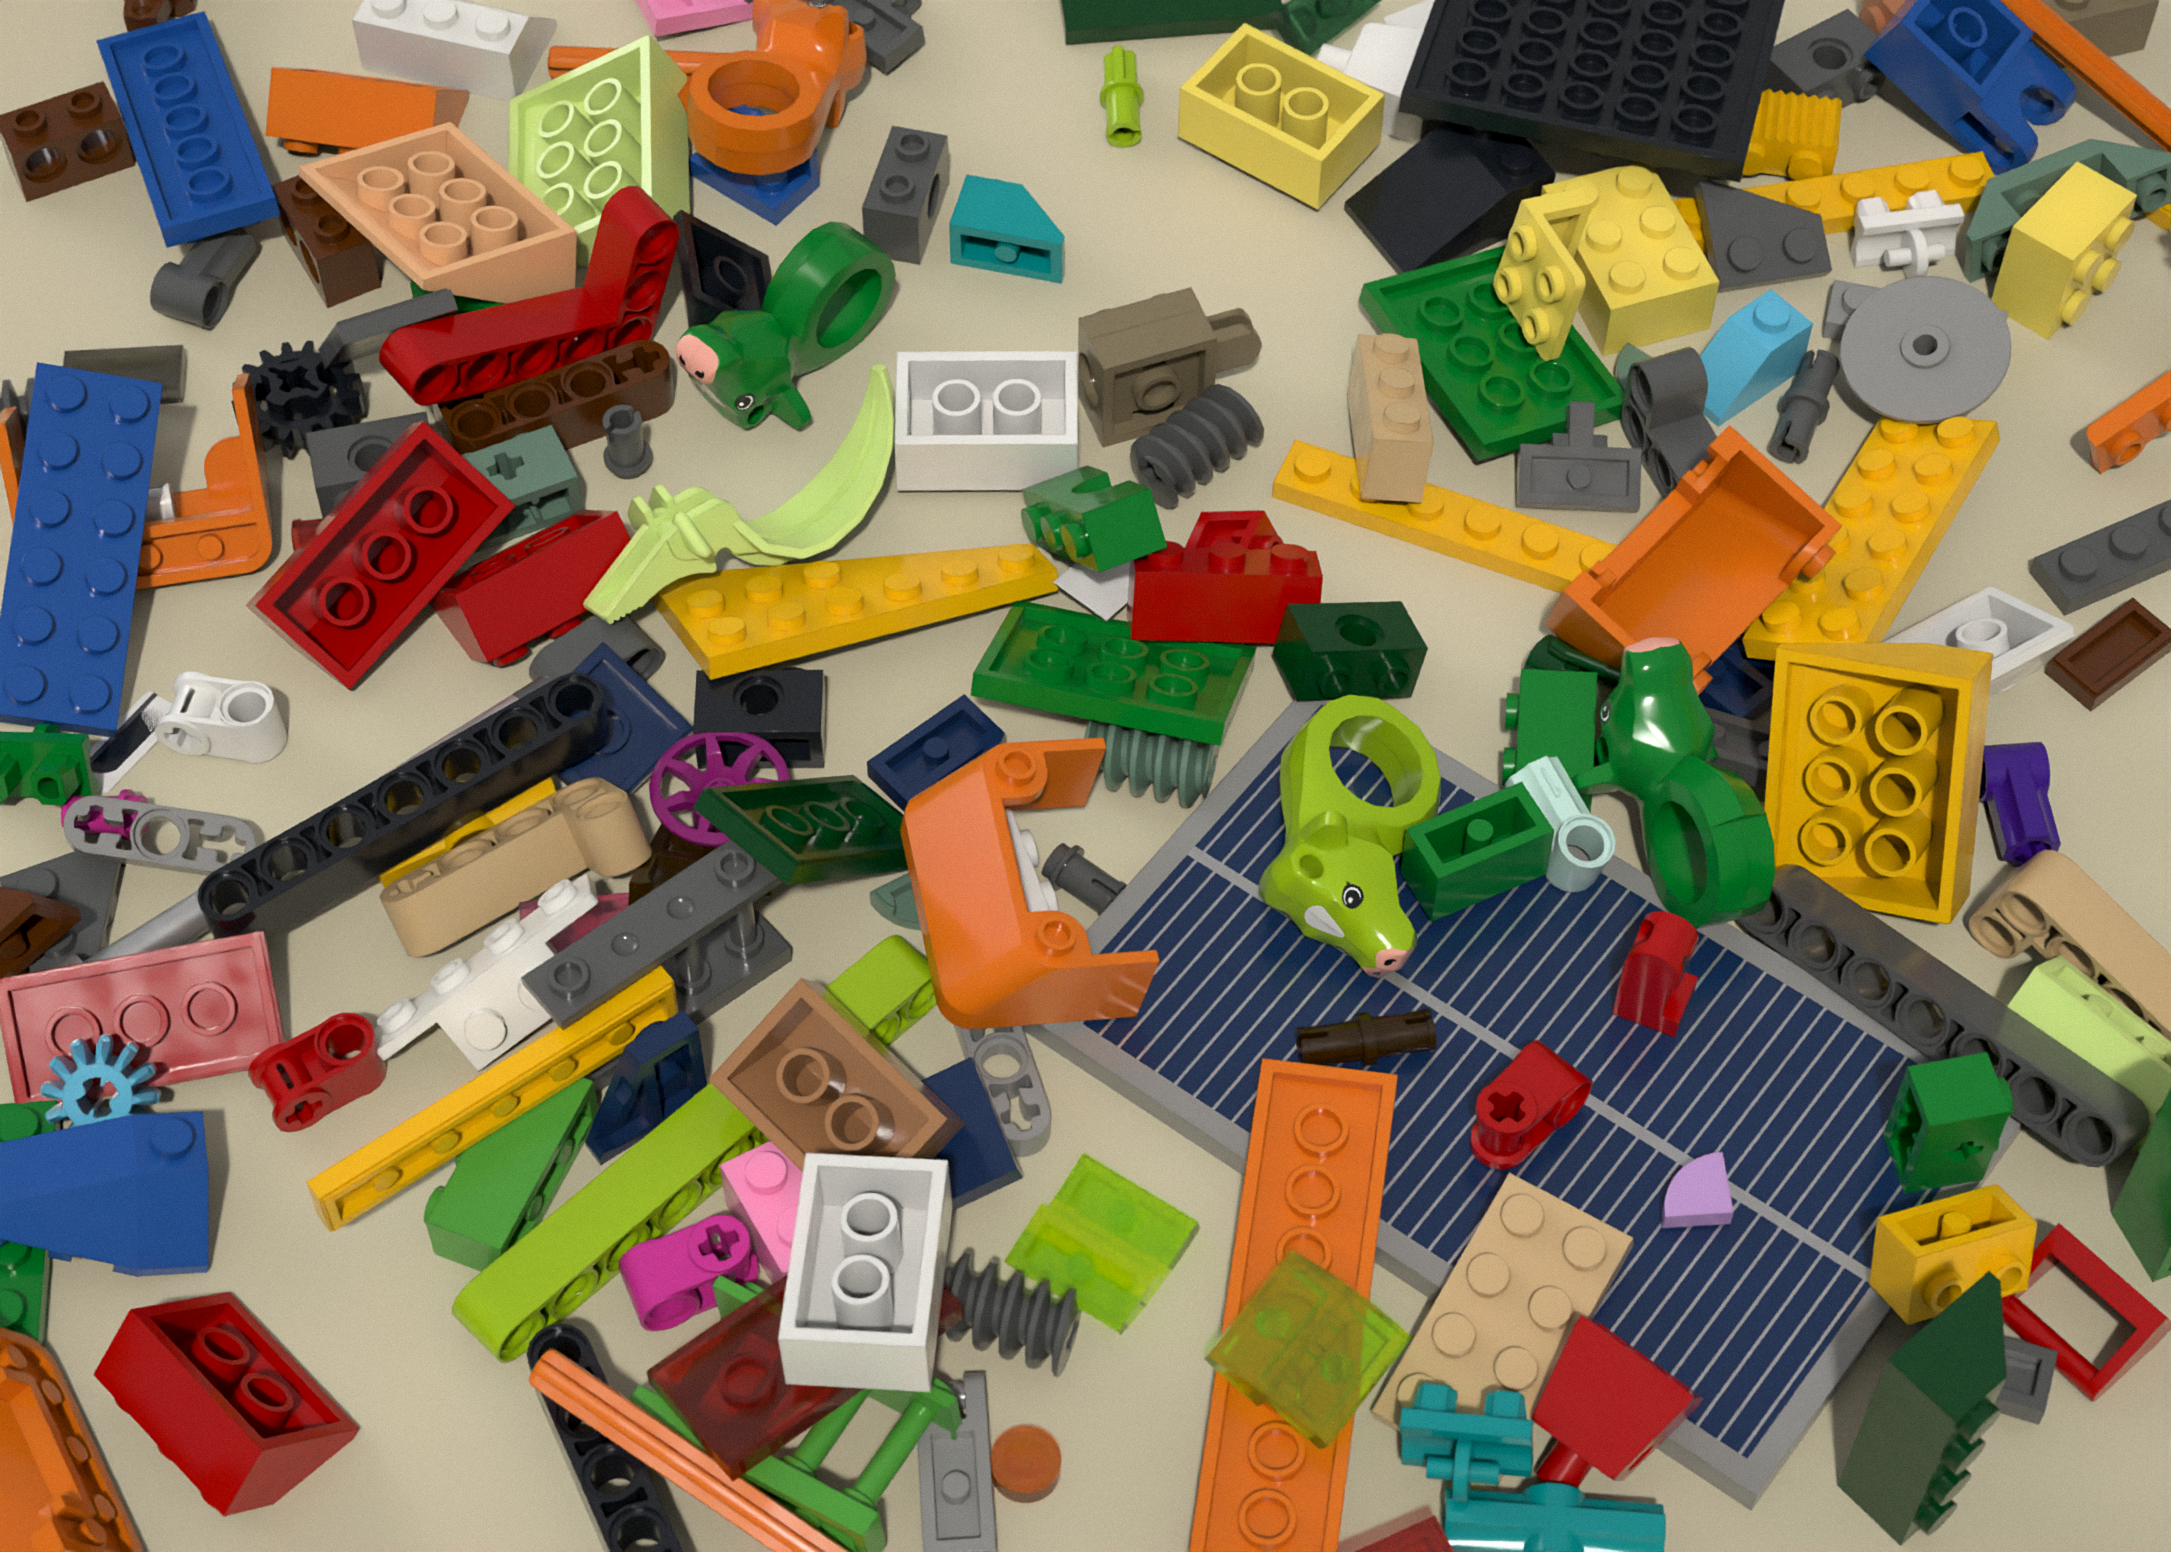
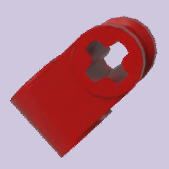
(317, 1071)
(1526, 1106)

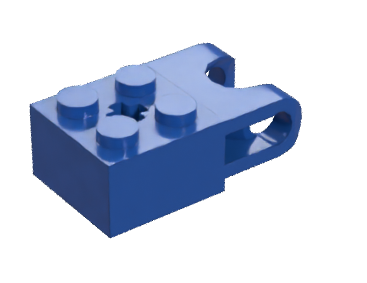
(1974, 75)

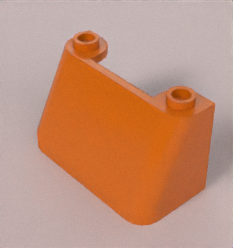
(1700, 561)
(50, 1469)

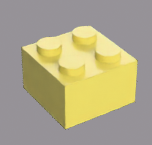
(2064, 250)

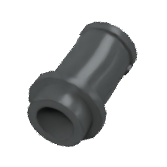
(626, 450)
(1081, 878)

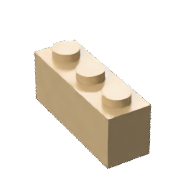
(1389, 418)

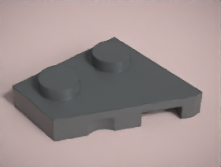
(1758, 238)
(78, 883)

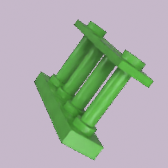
(844, 1515)

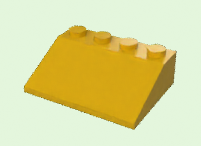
(1879, 770)

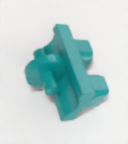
(1467, 1445)

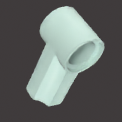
(1571, 823)

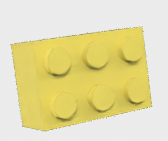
(1280, 115)
(1638, 261)

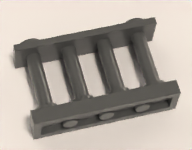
(665, 924)

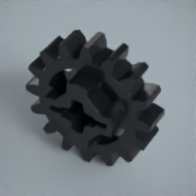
(299, 396)

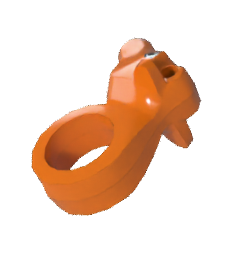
(800, 69)

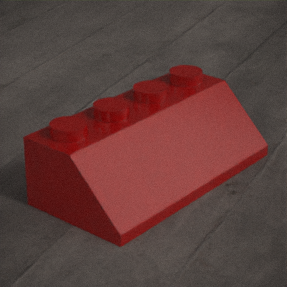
(381, 555)

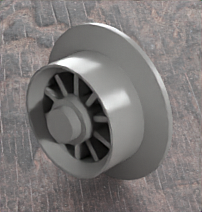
(1925, 349)

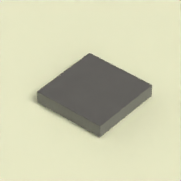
(367, 332)

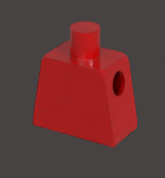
(1606, 1407)

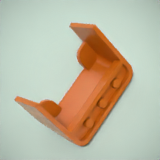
(216, 527)
(982, 946)

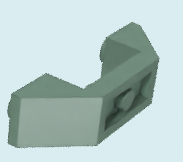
(2016, 191)

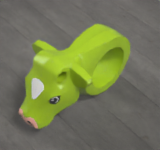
(1339, 849)

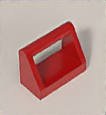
(2149, 1321)

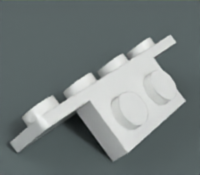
(484, 998)

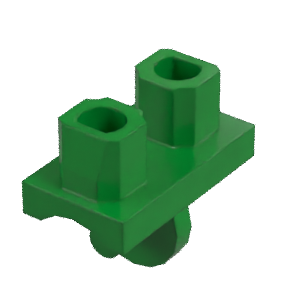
(46, 765)

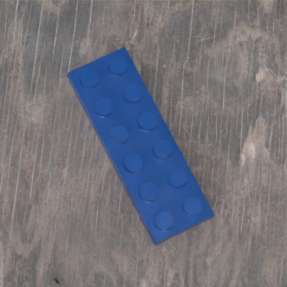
(187, 130)
(76, 549)

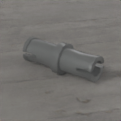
(1805, 406)

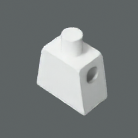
(1382, 62)

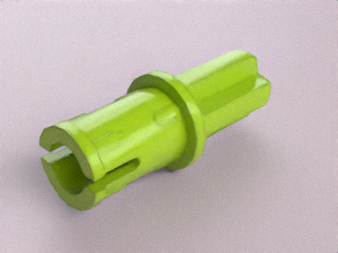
(1122, 97)

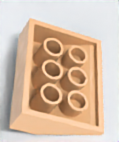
(450, 216)

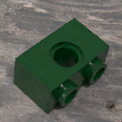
(1349, 650)

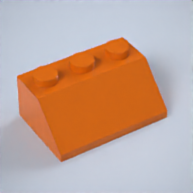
(353, 109)

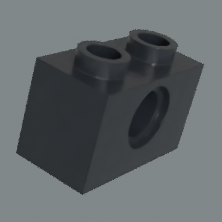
(792, 718)

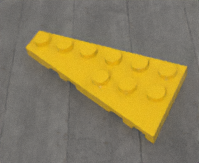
(794, 610)

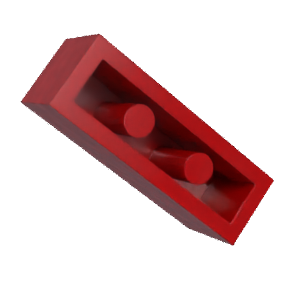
(1219, 592)

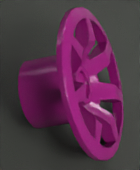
(714, 776)

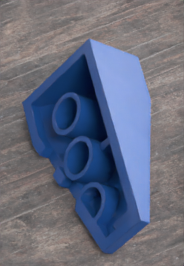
(112, 1193)

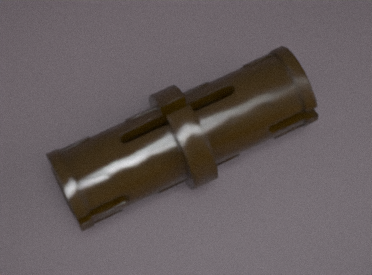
(1366, 1038)

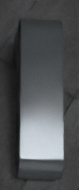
(1666, 415)

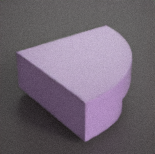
(1699, 1194)

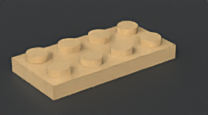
(1509, 1303)

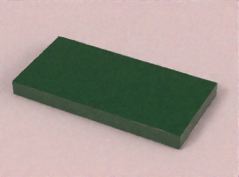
(1141, 19)
(809, 827)

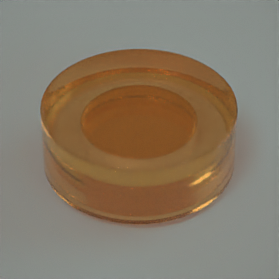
(1025, 1464)

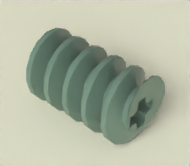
(1154, 759)

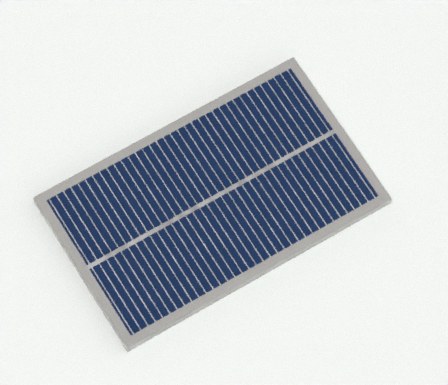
(1761, 1069)

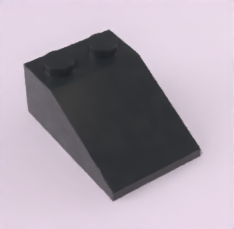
(1448, 196)

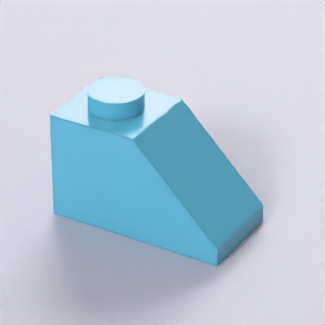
(1753, 355)

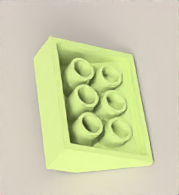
(601, 132)

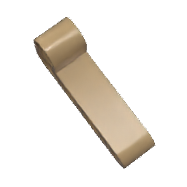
(515, 861)
(2069, 915)

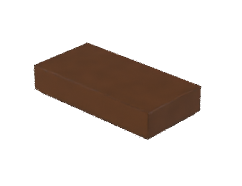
(2110, 654)

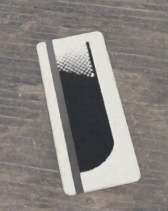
(133, 739)

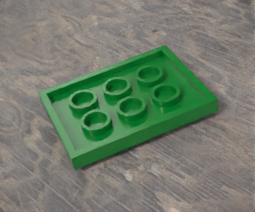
(1480, 363)
(1097, 673)

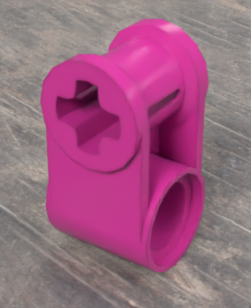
(675, 1274)

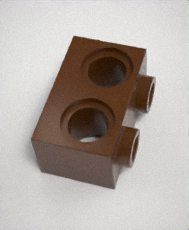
(65, 141)
(325, 243)

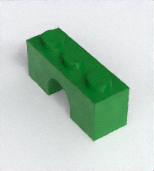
(1091, 520)

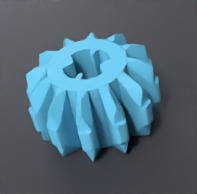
(79, 1075)

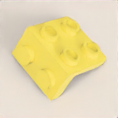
(1539, 268)

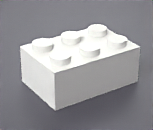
(984, 419)
(866, 1272)

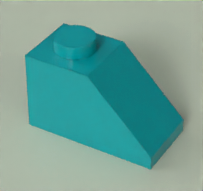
(1005, 231)

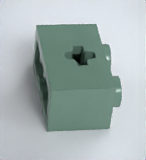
(534, 477)

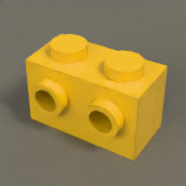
(1945, 1246)

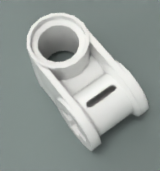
(223, 718)

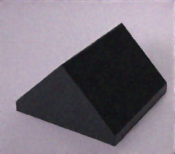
(718, 271)

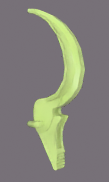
(689, 529)

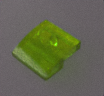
(1104, 1242)
(1308, 1348)

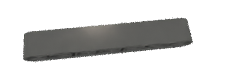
(1968, 1012)

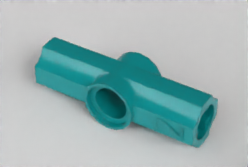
(1551, 1520)

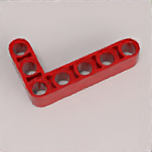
(542, 333)

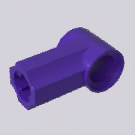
(2016, 790)

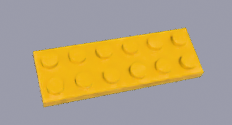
(1892, 518)

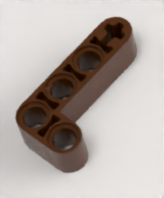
(566, 398)

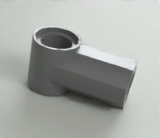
(201, 282)

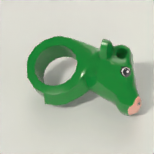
(811, 315)
(1698, 820)

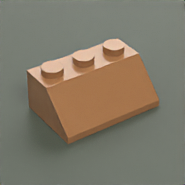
(830, 1086)

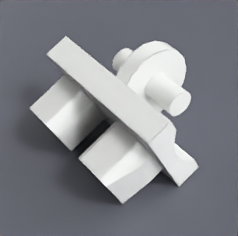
(1905, 237)

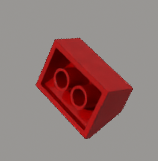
(530, 586)
(222, 1400)

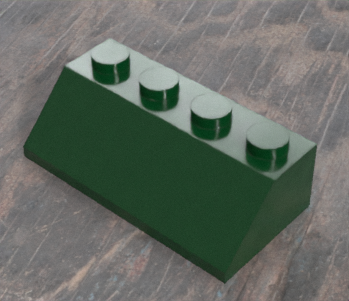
(1930, 1416)

